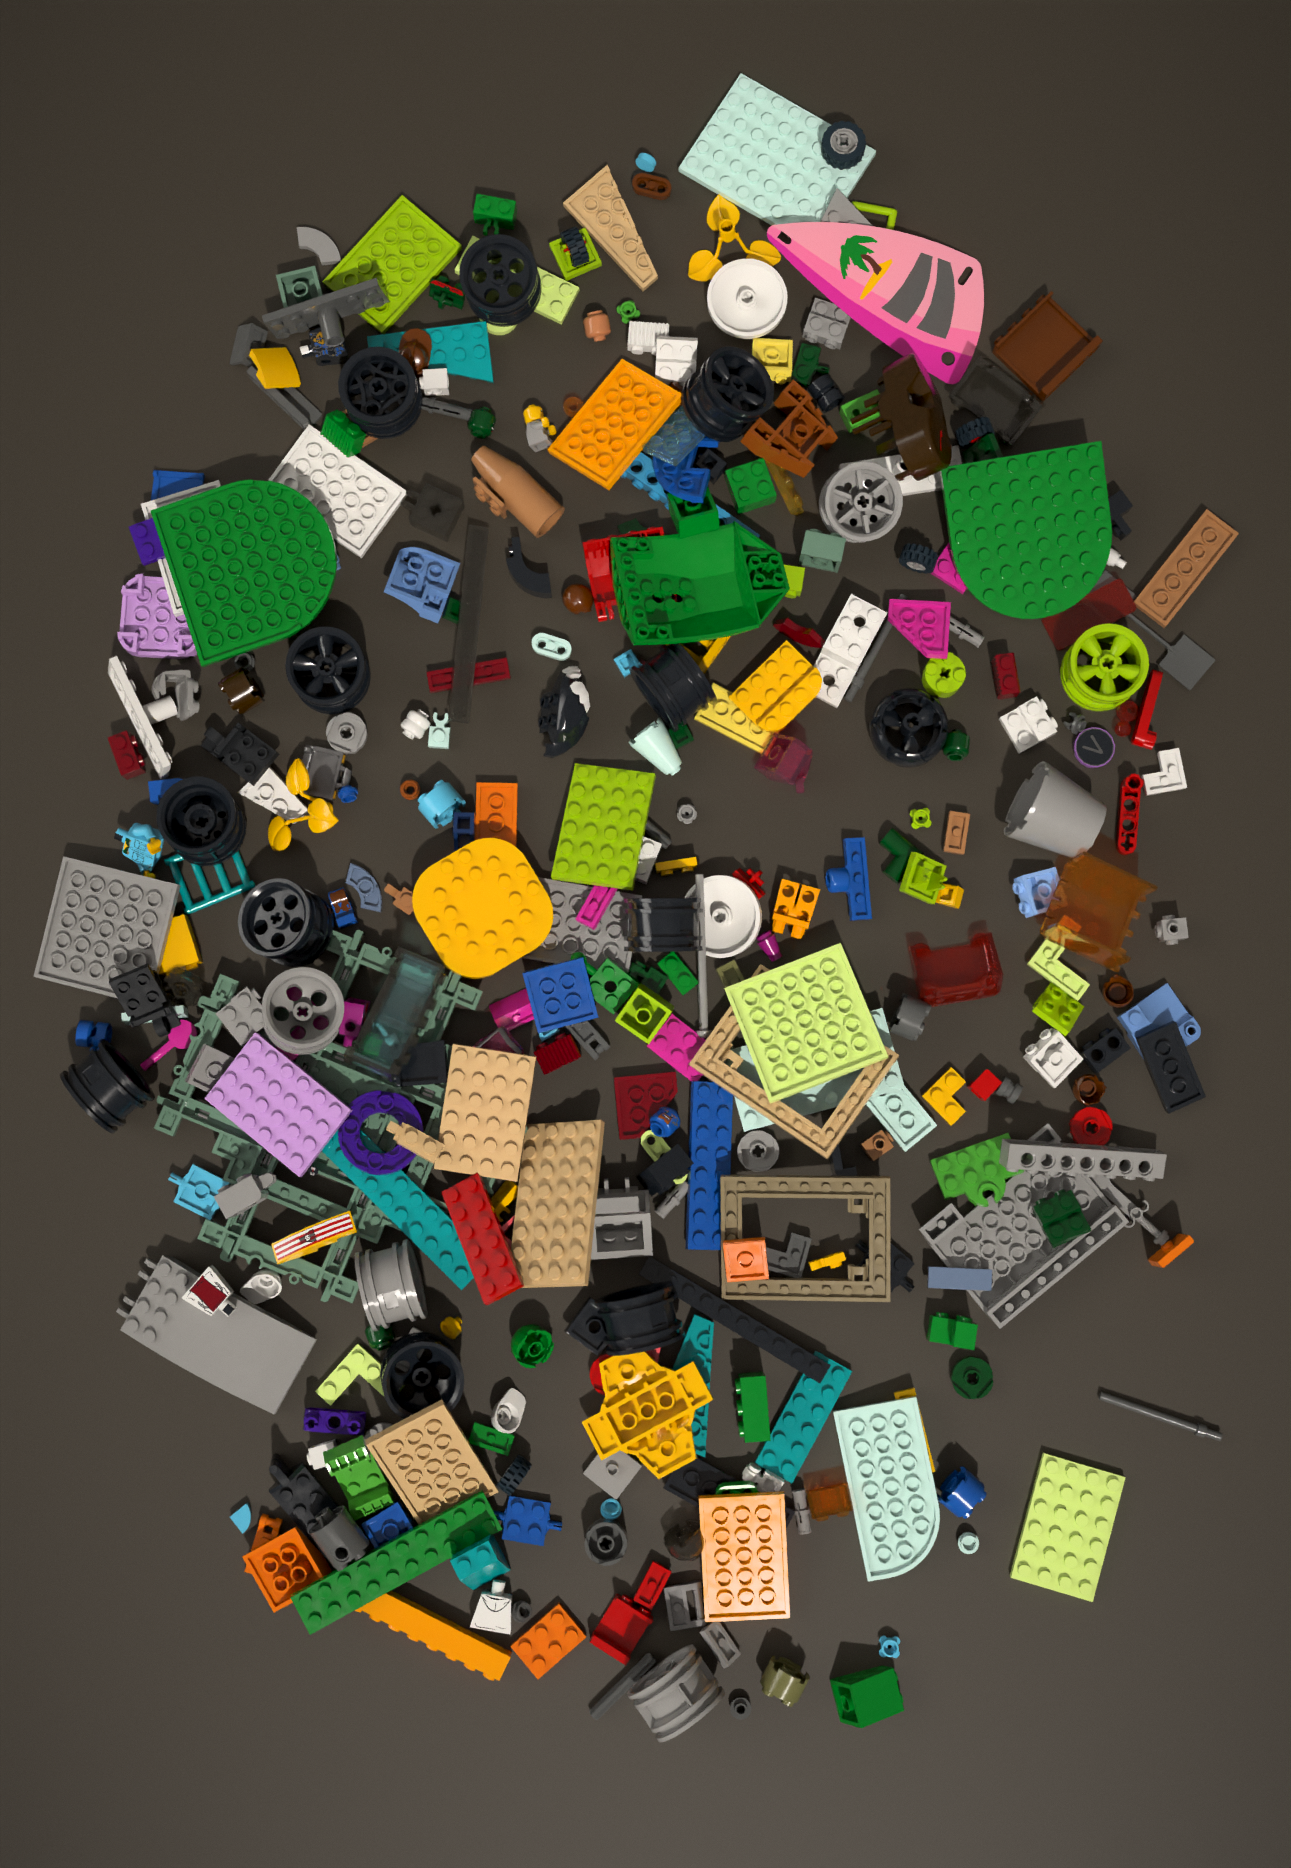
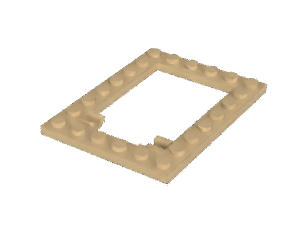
(711, 1063)

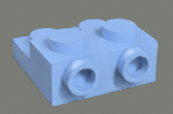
(1036, 891)

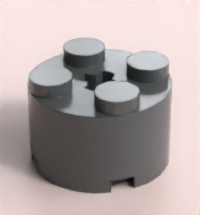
(909, 1017)
(598, 1551)

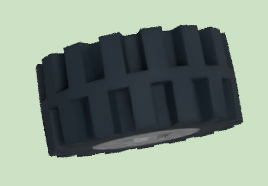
(918, 558)
(514, 1475)

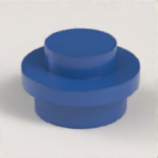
(347, 794)

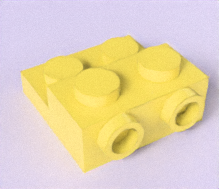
(775, 357)

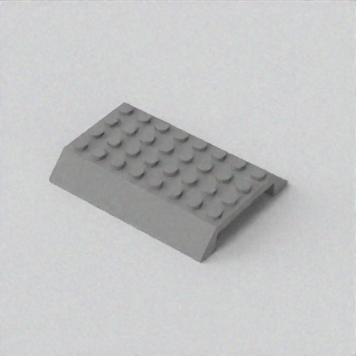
(1012, 1241)

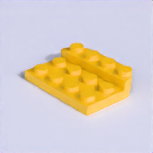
(778, 689)

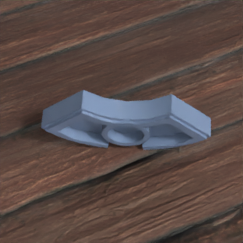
(366, 886)

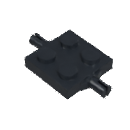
(899, 1266)

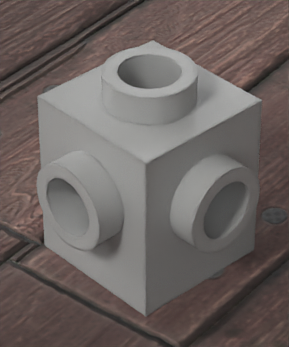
(1177, 926)

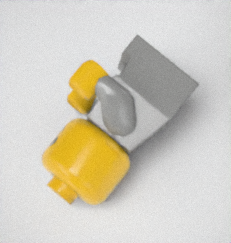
(536, 430)

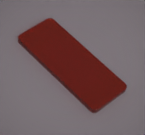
(1096, 608)

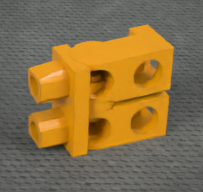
(793, 914)

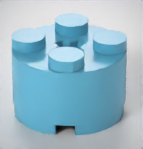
(440, 804)

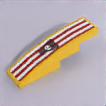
(313, 1237)

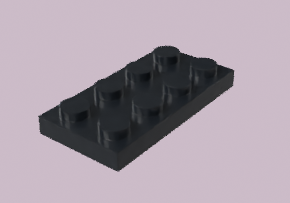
(1170, 1067)

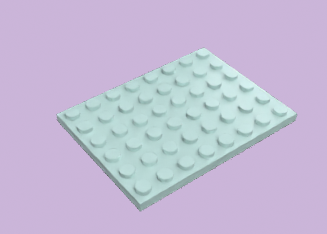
(768, 157)

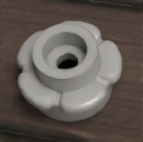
(681, 813)

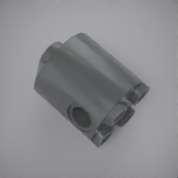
(338, 1536)

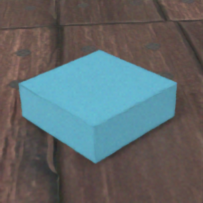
(626, 661)

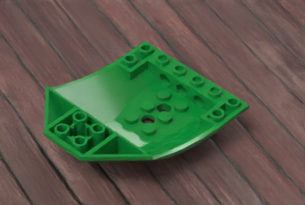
(724, 580)

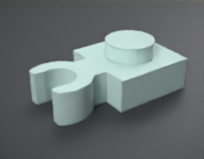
(440, 735)

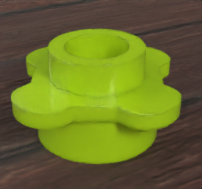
(924, 813)

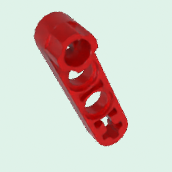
(1142, 736)
(1124, 814)

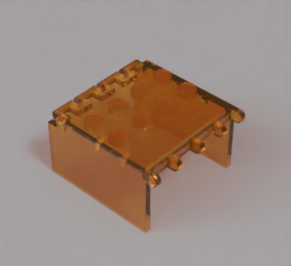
(1094, 909)

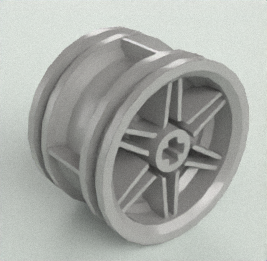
(676, 1693)

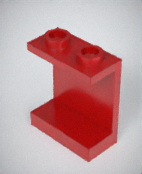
(621, 1628)

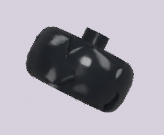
(910, 753)

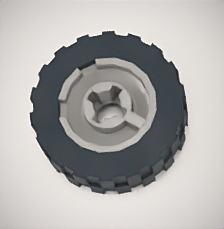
(846, 155)

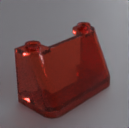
(957, 972)

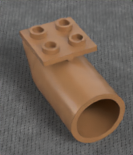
(513, 489)

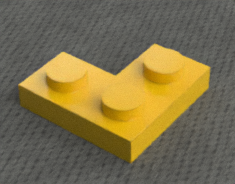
(940, 1096)

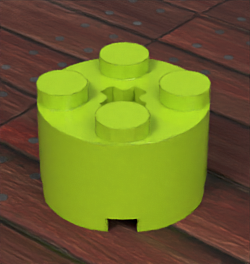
(944, 686)

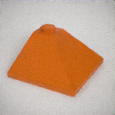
(286, 1566)

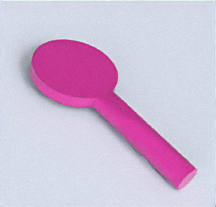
(178, 1038)

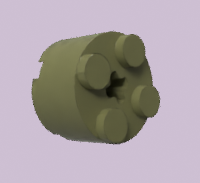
(784, 1680)

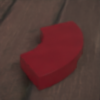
(800, 634)

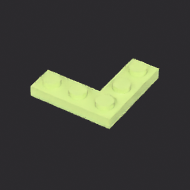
(1047, 965)
(355, 1363)

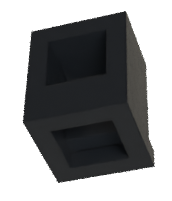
(710, 458)

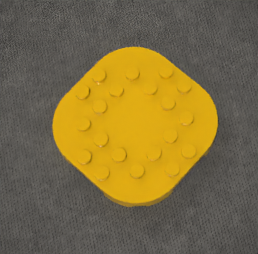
(482, 908)

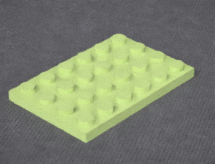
(1067, 1527)

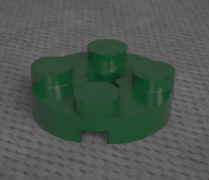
(984, 1378)

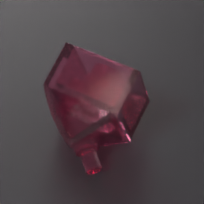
(785, 761)

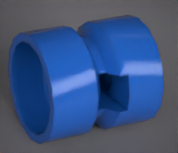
(87, 1030)

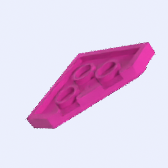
(923, 624)

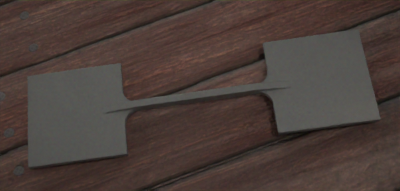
(1184, 660)

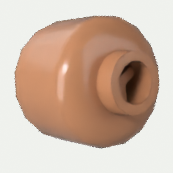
(597, 325)

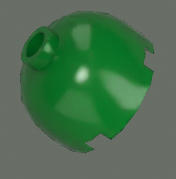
(531, 1345)

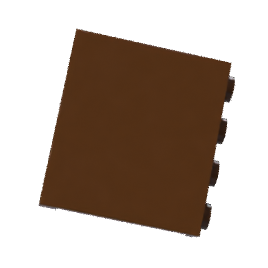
(1045, 347)

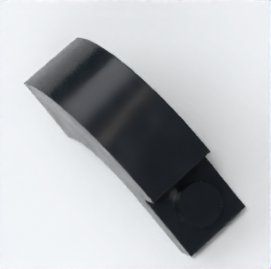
(527, 580)

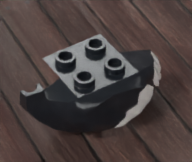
(564, 712)

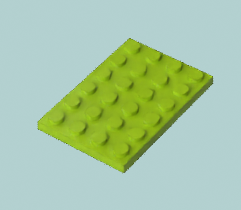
(403, 254)
(603, 826)

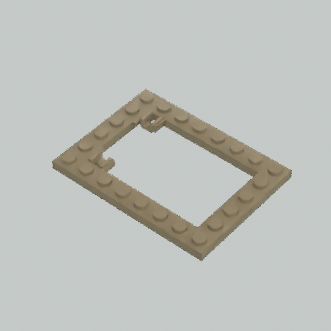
(876, 1205)

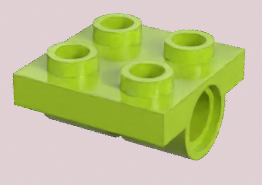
(1057, 1008)

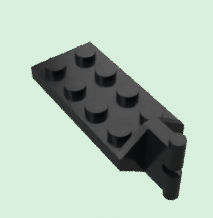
(299, 1494)

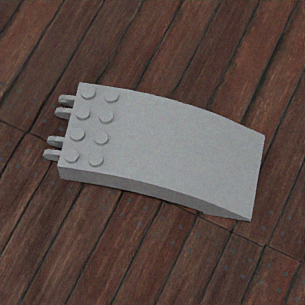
(243, 1354)

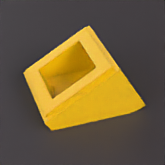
(950, 896)

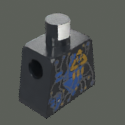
(323, 354)

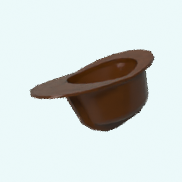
(416, 348)

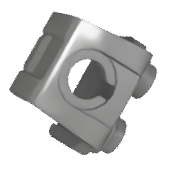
(184, 691)

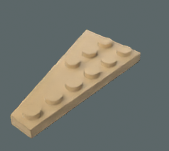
(609, 223)

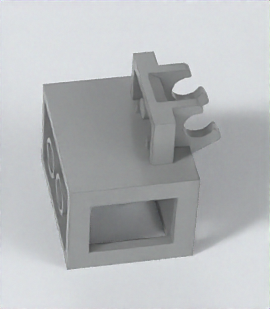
(622, 1223)

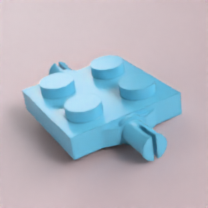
(198, 1190)

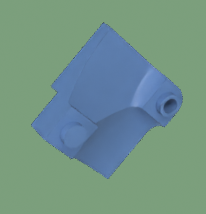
(422, 581)
(1157, 1010)

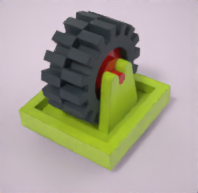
(575, 253)

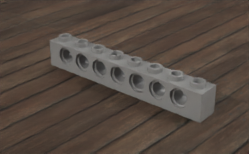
(1013, 1149)

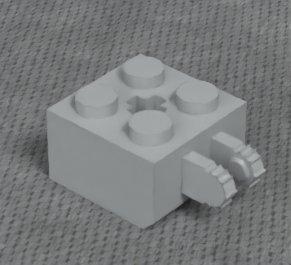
(245, 1194)

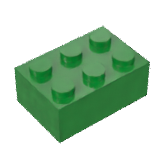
(752, 1407)

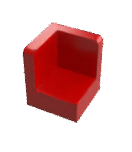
(984, 1085)

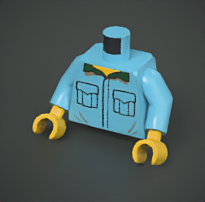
(142, 846)

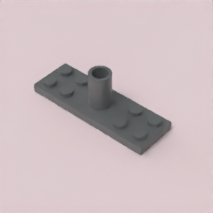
(326, 311)

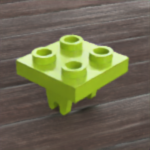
(923, 878)

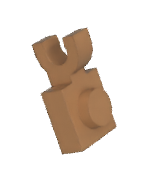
(403, 899)

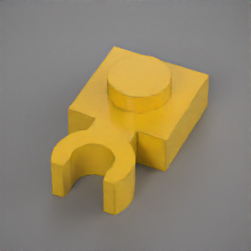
(833, 1260)

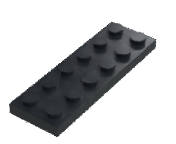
(702, 1479)

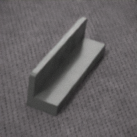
(290, 401)

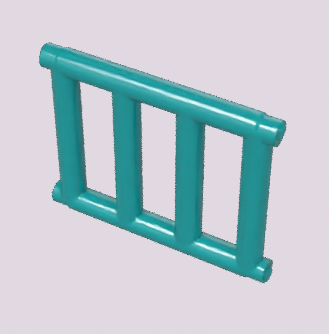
(208, 898)

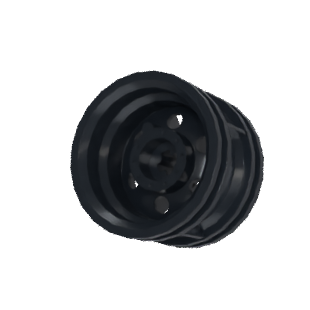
(191, 793)

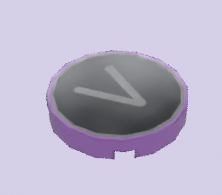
(1094, 747)

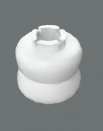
(415, 724)

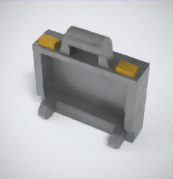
(324, 772)

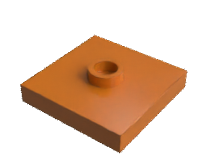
(1171, 1250)
(745, 1259)

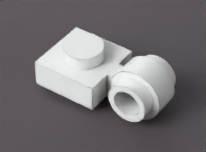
(766, 1483)

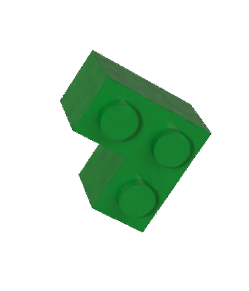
(951, 1331)

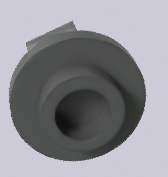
(1077, 725)

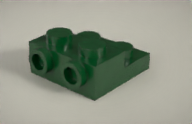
(1061, 1218)

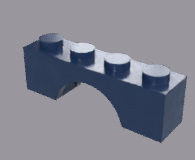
(463, 829)

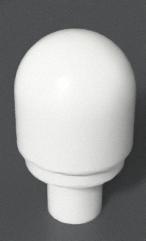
(1114, 559)

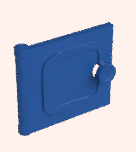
(172, 482)

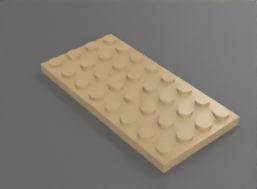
(557, 1203)

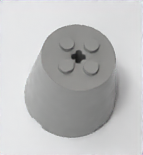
(1055, 813)

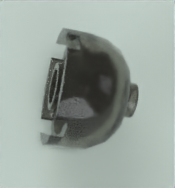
(685, 1542)

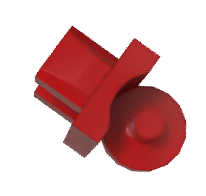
(755, 877)

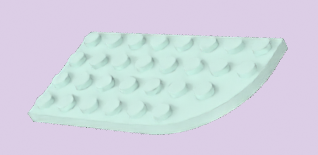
(889, 1484)

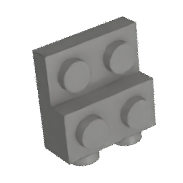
(826, 324)
(243, 1015)

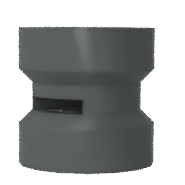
(1009, 1090)

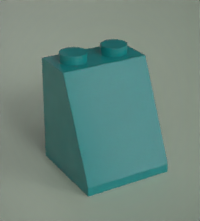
(480, 1562)

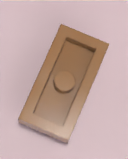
(956, 832)

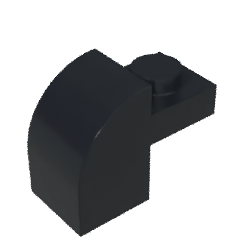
(1119, 505)

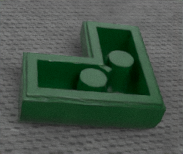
(901, 849)

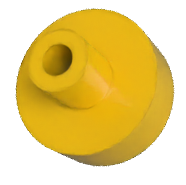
(451, 1327)

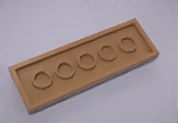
(1185, 568)

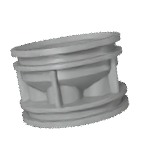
(309, 982)

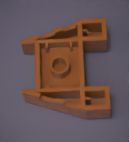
(795, 437)

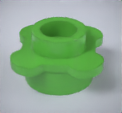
(629, 305)

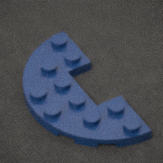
(682, 479)

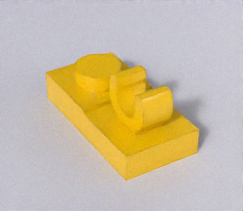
(503, 1197)

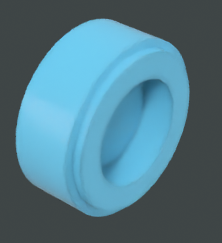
(646, 162)

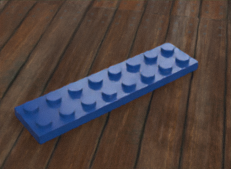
(711, 1154)

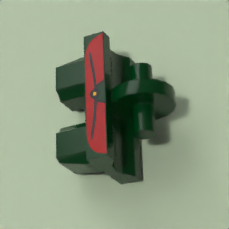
(446, 294)

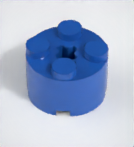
(961, 1492)

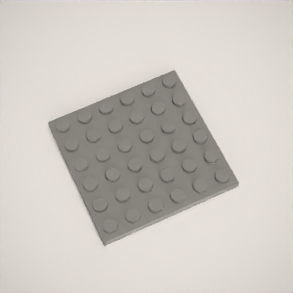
(104, 925)

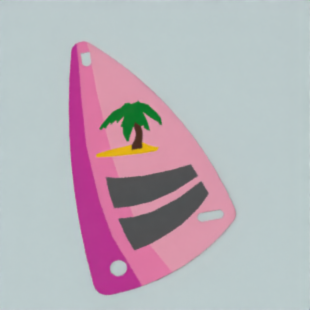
(893, 287)

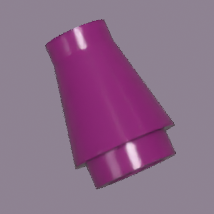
(768, 943)

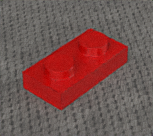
(652, 1585)

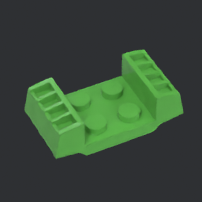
(359, 1477)

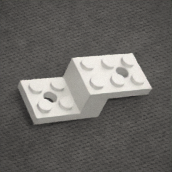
(847, 647)

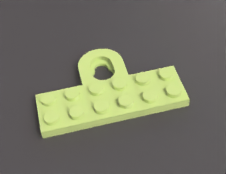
(555, 298)

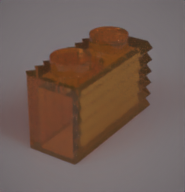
(829, 1501)

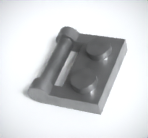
(678, 1606)

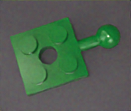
(606, 972)

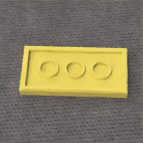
(732, 722)

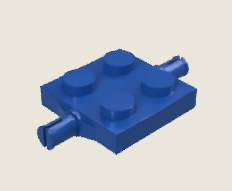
(527, 1520)

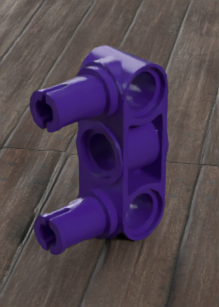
(318, 1421)

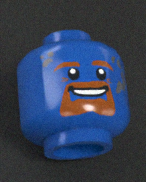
(664, 1122)

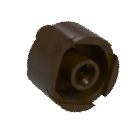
(241, 690)

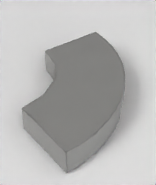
(319, 244)

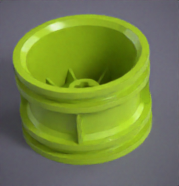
(1122, 642)

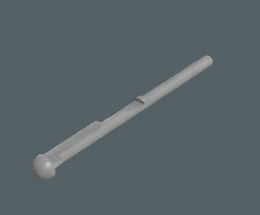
(703, 1031)

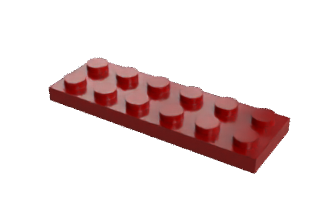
(482, 1239)

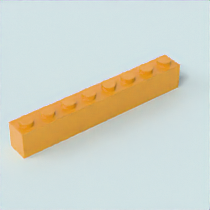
(439, 1634)

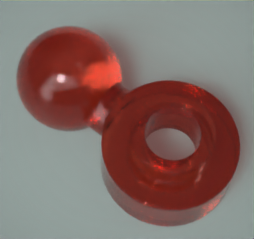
(1123, 727)

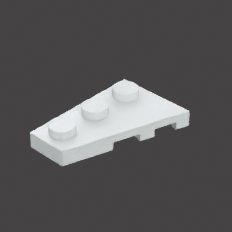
(274, 795)

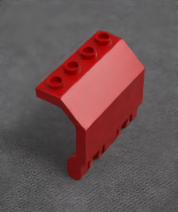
(599, 569)

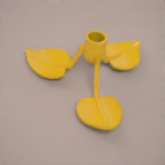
(723, 218)
(320, 811)

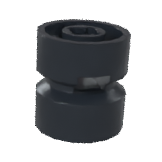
(827, 395)

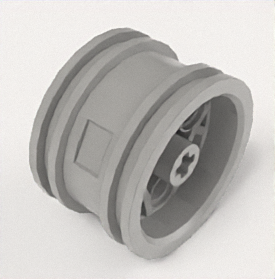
(390, 1285)

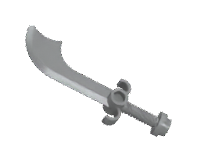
(1133, 1212)

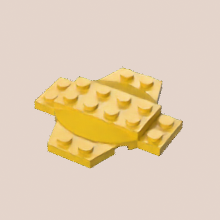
(648, 1411)

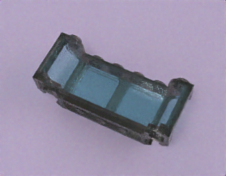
(397, 1015)

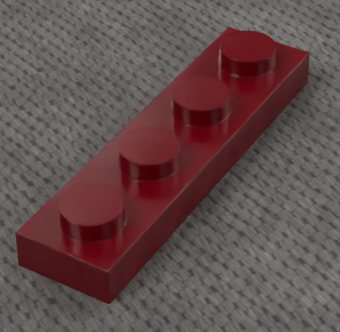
(484, 673)

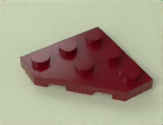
(640, 1099)

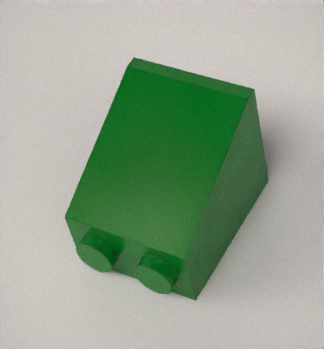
(867, 1696)

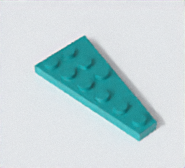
(459, 348)
(698, 1348)

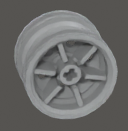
(883, 484)

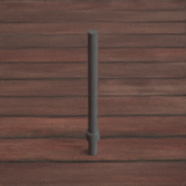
(858, 681)
(1198, 1429)

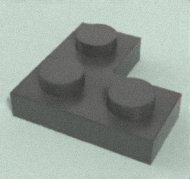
(793, 1260)

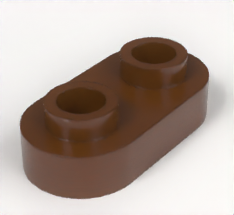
(652, 185)

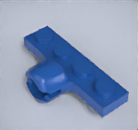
(853, 879)

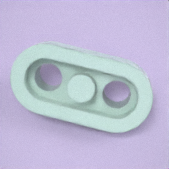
(552, 645)

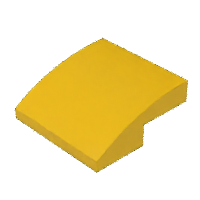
(275, 368)

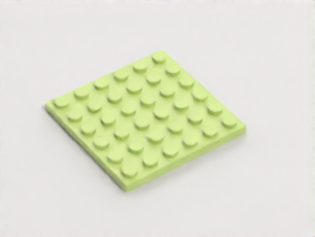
(805, 1023)

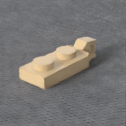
(416, 1141)

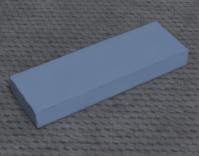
(959, 1278)

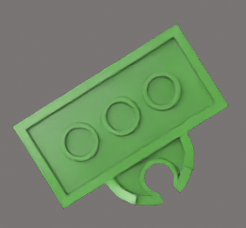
(973, 1171)

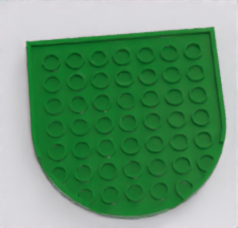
(1030, 528)
(247, 565)

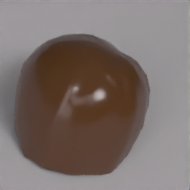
(577, 598)
(1118, 991)
(1088, 1089)

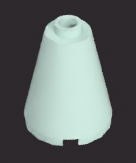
(657, 747)

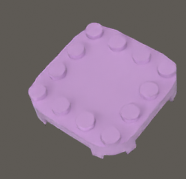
(149, 622)

